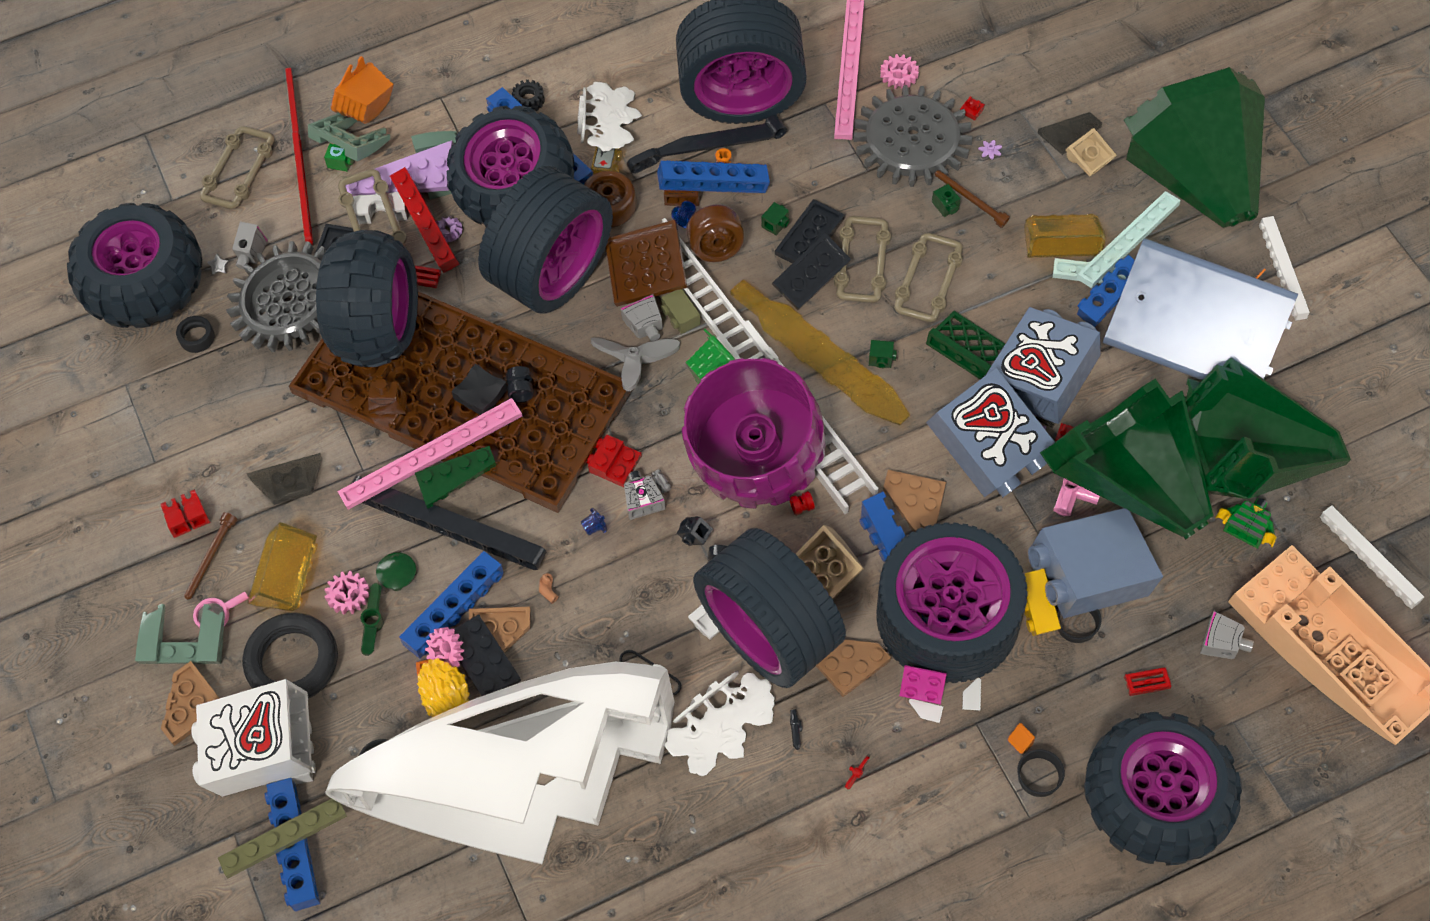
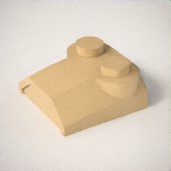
(1090, 152)

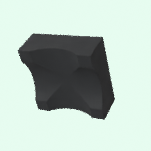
(479, 390)

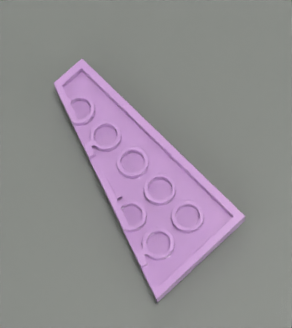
(426, 168)

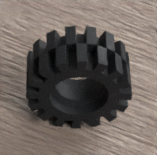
(529, 88)

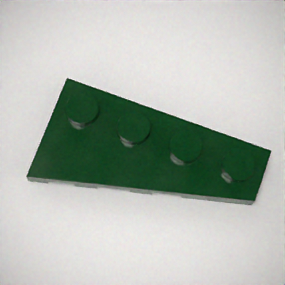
(445, 477)

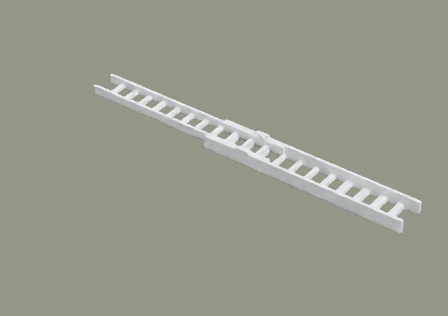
(766, 352)

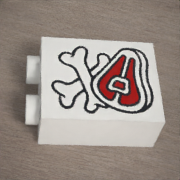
(252, 738)

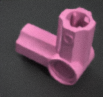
(1068, 496)

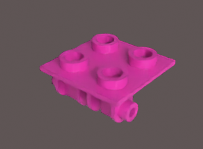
(922, 684)

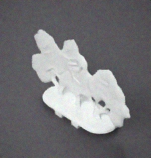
(610, 112)
(721, 727)

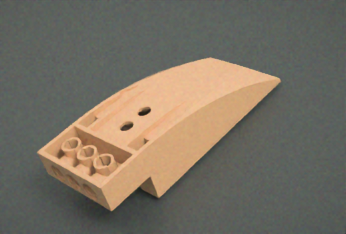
(1360, 658)

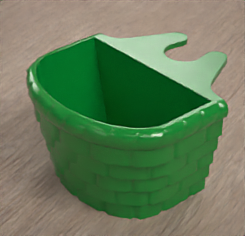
(708, 358)

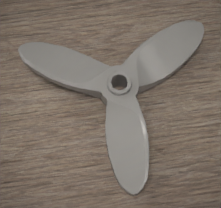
(636, 356)

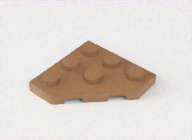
(915, 497)
(505, 624)
(852, 664)
(187, 691)

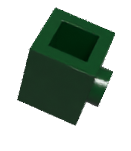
(946, 200)
(775, 218)
(882, 354)

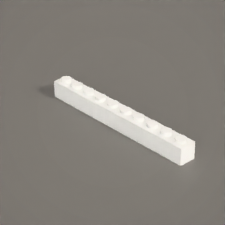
(1283, 265)
(1372, 557)

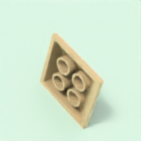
(830, 560)

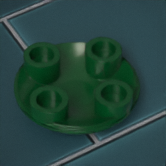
(396, 571)

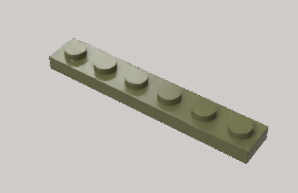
(281, 837)

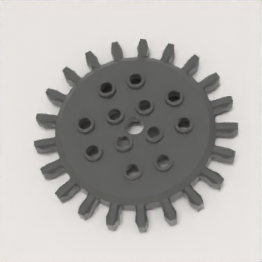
(916, 159)
(255, 300)

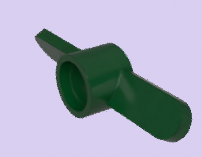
(369, 631)

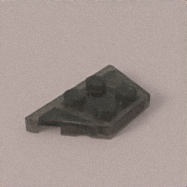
(288, 479)

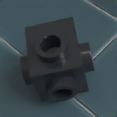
(694, 531)

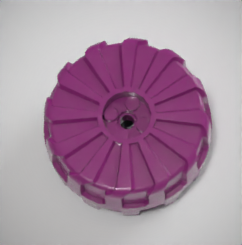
(745, 402)

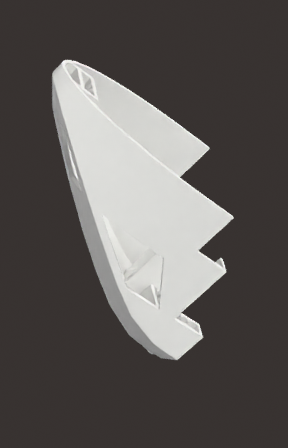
(484, 782)

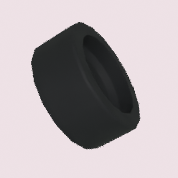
(190, 323)

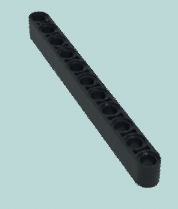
(458, 527)

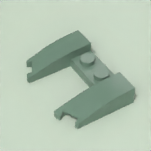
(333, 130)
(428, 140)
(206, 651)

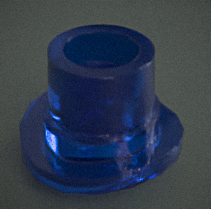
(683, 213)
(594, 522)

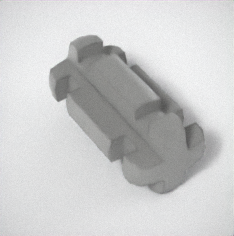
(661, 481)

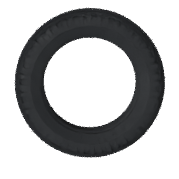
(287, 624)

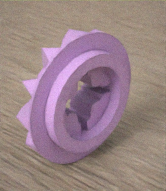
(454, 225)

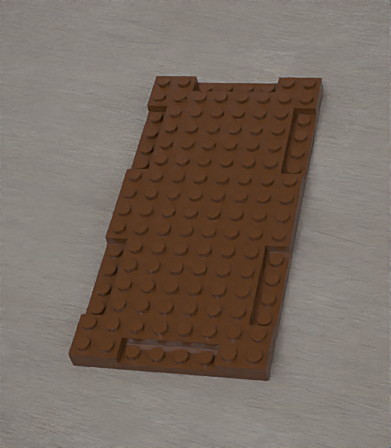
(533, 453)

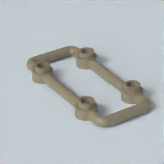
(381, 188)
(241, 190)
(878, 282)
(938, 303)

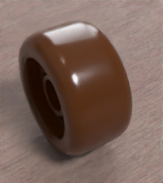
(618, 191)
(715, 233)

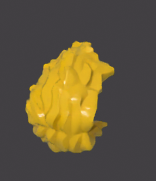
(441, 687)

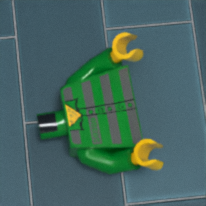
(1249, 522)

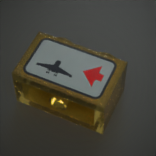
(606, 160)

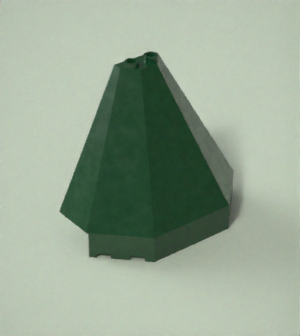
(1204, 143)
(1256, 435)
(1140, 460)

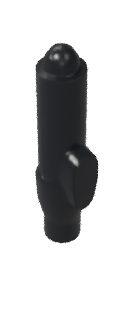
(796, 728)

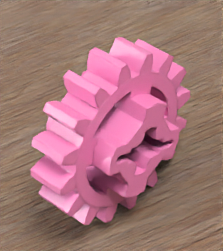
(899, 71)
(356, 593)
(445, 646)

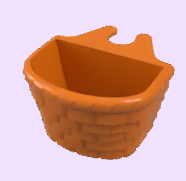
(362, 92)

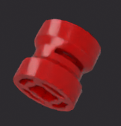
(802, 503)

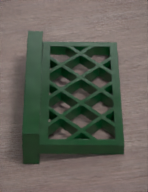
(962, 354)

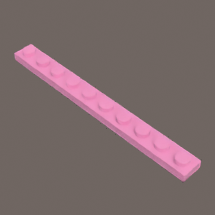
(849, 70)
(429, 453)

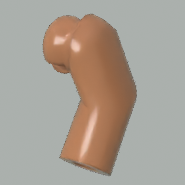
(545, 588)

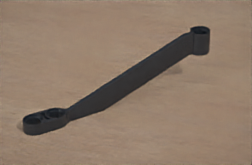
(771, 128)

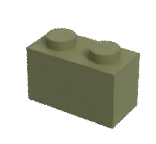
(680, 311)

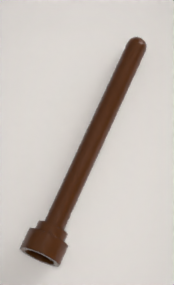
(1000, 218)
(227, 521)

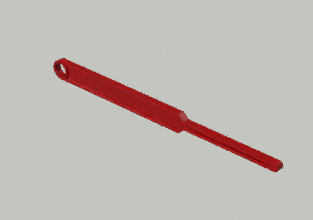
(299, 159)

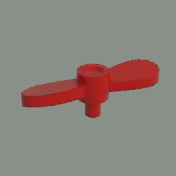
(857, 773)

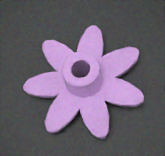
(990, 149)

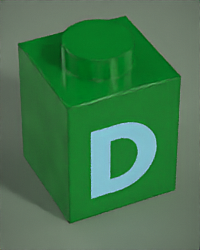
(336, 158)

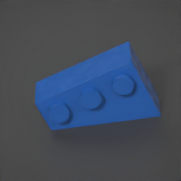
(880, 524)

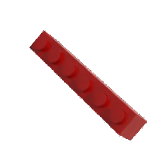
(424, 220)

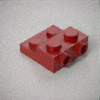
(613, 460)

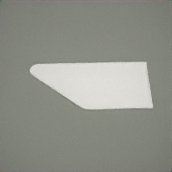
(972, 696)
(927, 710)

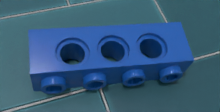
(1094, 314)

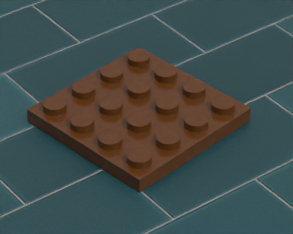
(646, 263)

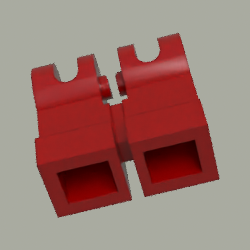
(193, 513)

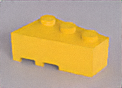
(1039, 613)

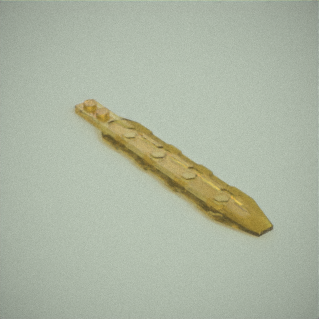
(817, 350)

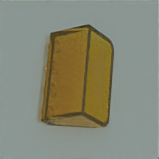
(1064, 235)
(283, 568)

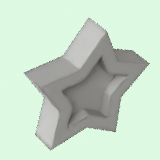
(218, 264)

